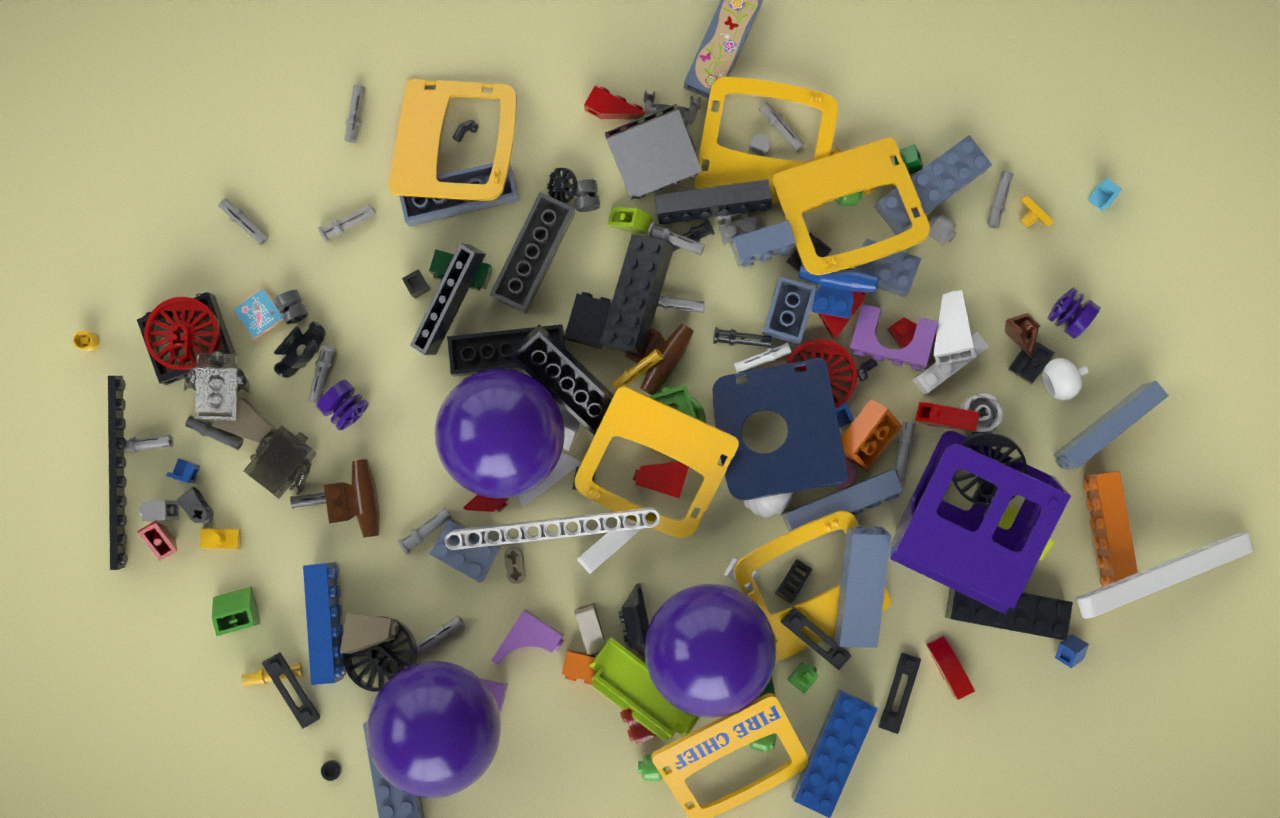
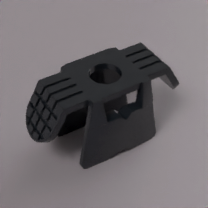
(292, 362)

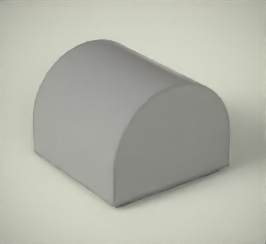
(760, 144)

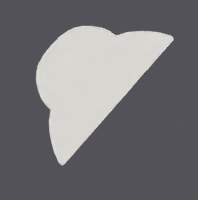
(564, 466)

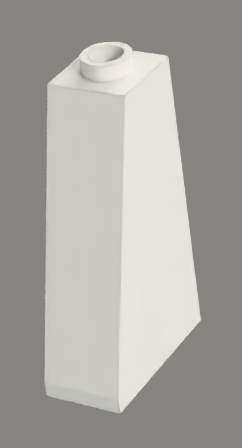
(954, 333)
(605, 547)

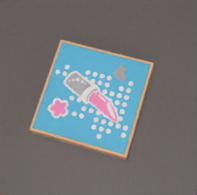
(258, 314)

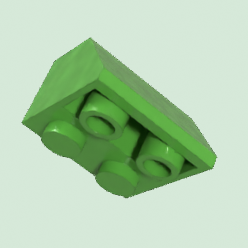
(234, 611)

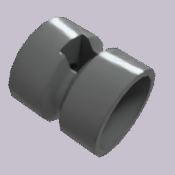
(586, 196)
(292, 309)

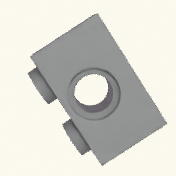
(159, 510)

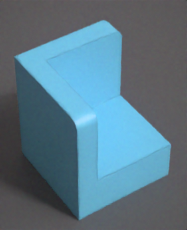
(1104, 194)

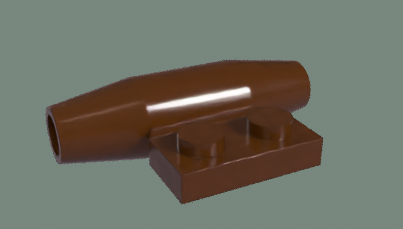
(672, 352)
(353, 500)

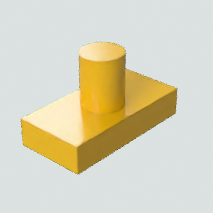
(1034, 213)
(220, 538)

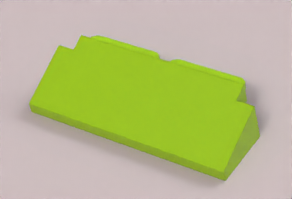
(628, 685)

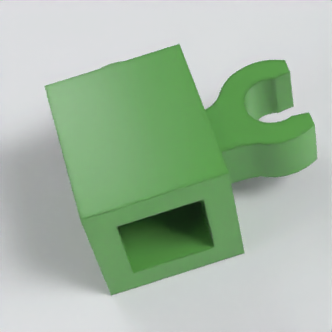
(803, 677)

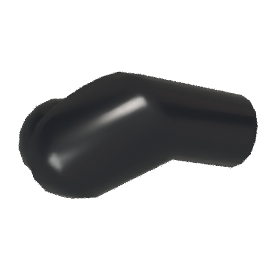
(464, 127)
(864, 368)

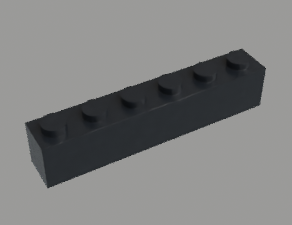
(713, 202)
(448, 299)

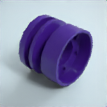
(1073, 312)
(342, 404)

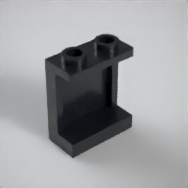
(588, 320)

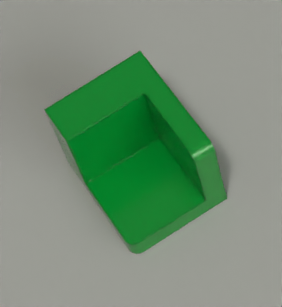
(911, 158)

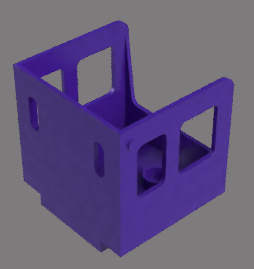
(964, 545)

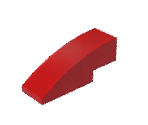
(950, 668)

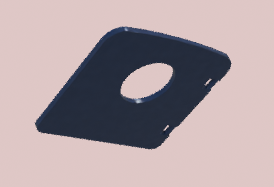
(813, 445)

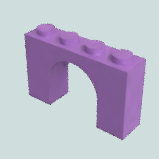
(915, 354)

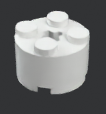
(989, 407)

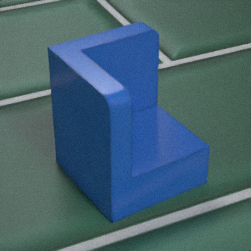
(844, 415)
(184, 471)
(1071, 651)

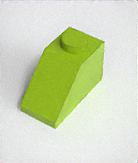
(630, 220)

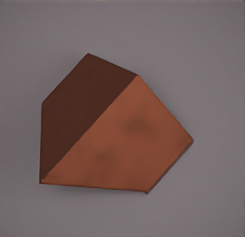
(1023, 332)

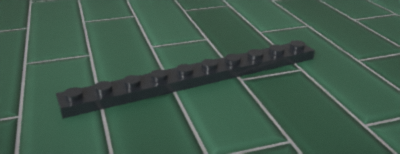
(117, 480)

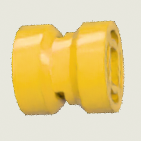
(82, 338)

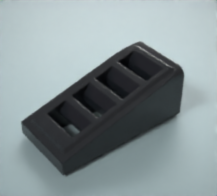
(783, 594)

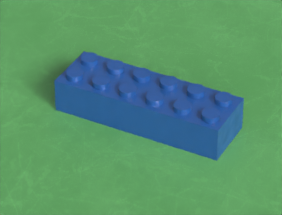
(323, 623)
(834, 753)

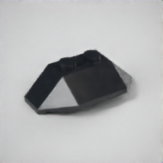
(635, 619)

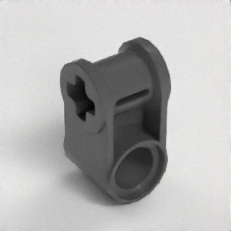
(193, 503)

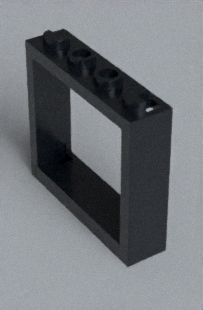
(175, 375)

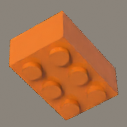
(870, 435)

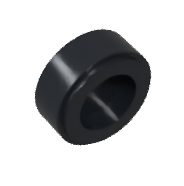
(331, 770)

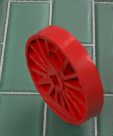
(183, 323)
(830, 348)

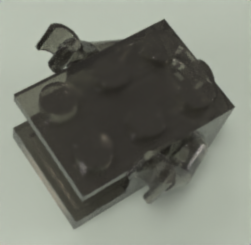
(216, 385)
(281, 461)

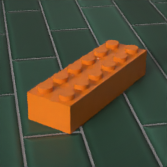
(1110, 526)

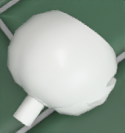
(1063, 379)

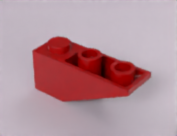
(607, 106)
(947, 417)

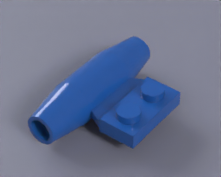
(836, 290)

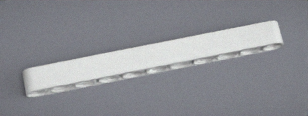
(542, 525)
(1164, 575)

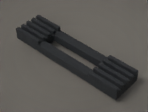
(796, 621)
(277, 666)
(892, 720)

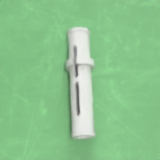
(770, 355)

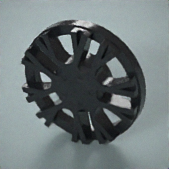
(562, 184)

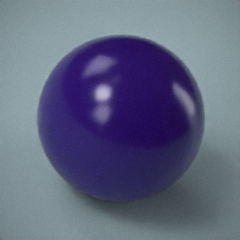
(499, 433)
(710, 650)
(433, 729)

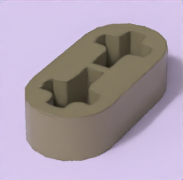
(510, 567)

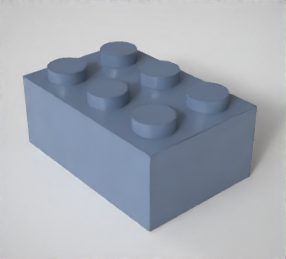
(763, 244)
(894, 271)
(789, 310)
(469, 561)

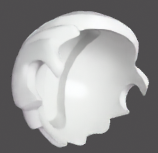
(770, 505)

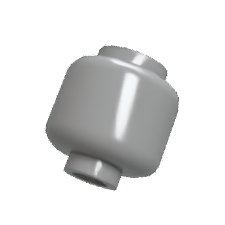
(942, 229)

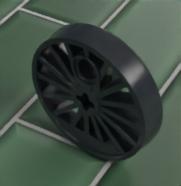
(989, 439)
(382, 663)

